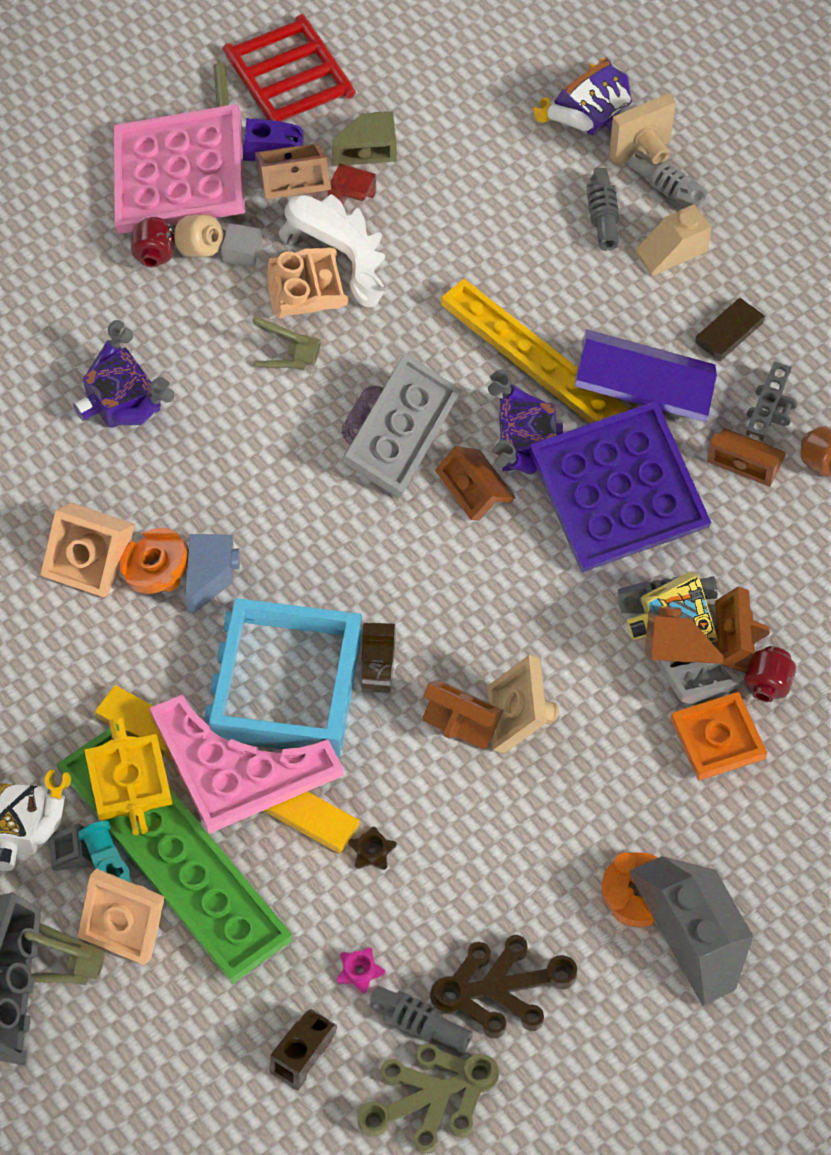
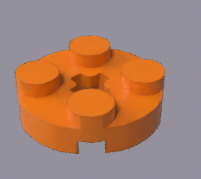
(163, 574)
(617, 894)

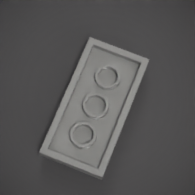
(401, 425)

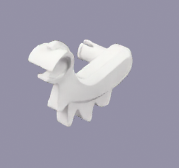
(346, 233)

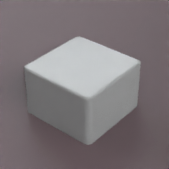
(241, 245)

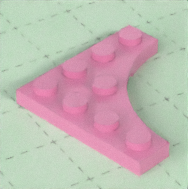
(235, 778)

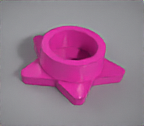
(357, 959)

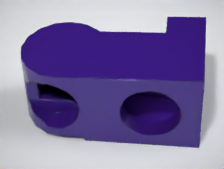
(270, 135)

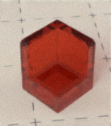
(352, 183)

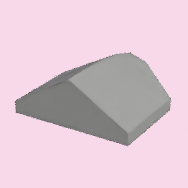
(699, 681)

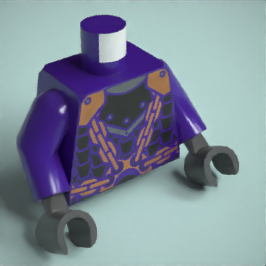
(119, 386)
(522, 423)

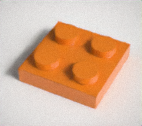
(718, 736)

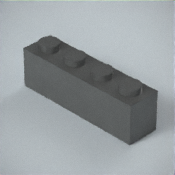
(16, 983)

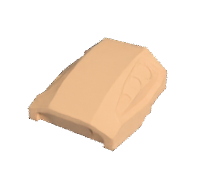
(304, 282)

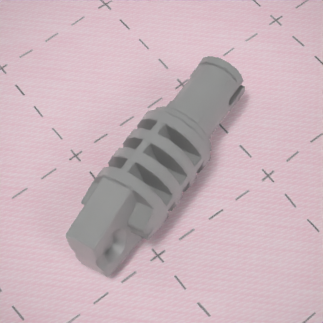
(670, 181)

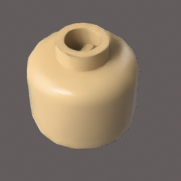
(198, 235)

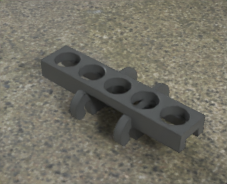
(774, 395)

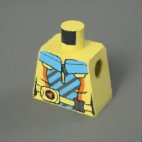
(682, 593)

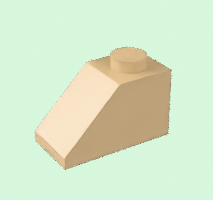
(675, 240)

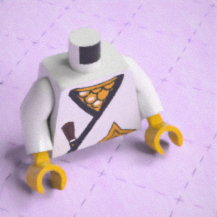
(29, 817)

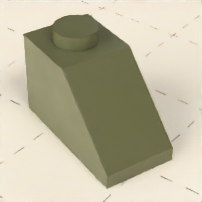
(366, 140)

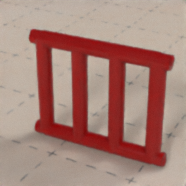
(314, 45)

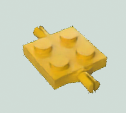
(128, 776)

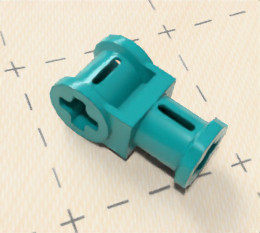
(102, 850)

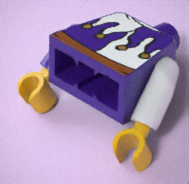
(589, 100)

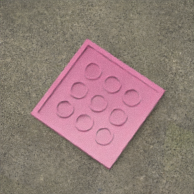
(179, 167)

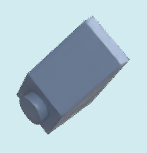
(209, 568)

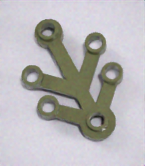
(433, 1093)

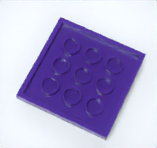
(619, 486)

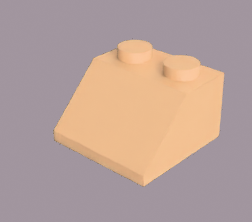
(85, 548)

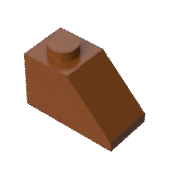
(677, 638)

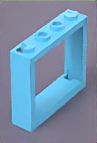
(276, 734)

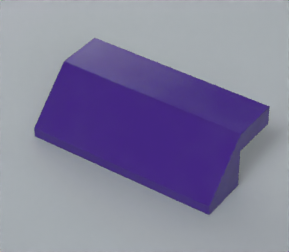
(646, 375)

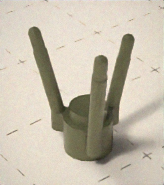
(302, 347)
(84, 958)

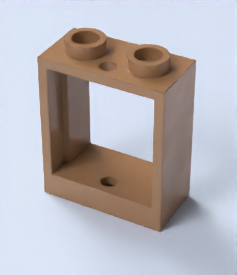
(300, 174)

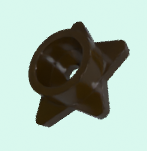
(365, 842)

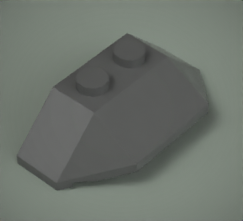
(697, 923)

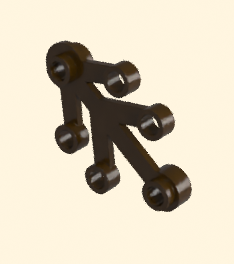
(498, 985)

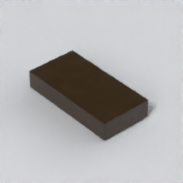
(729, 329)

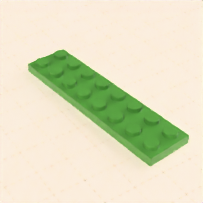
(193, 876)

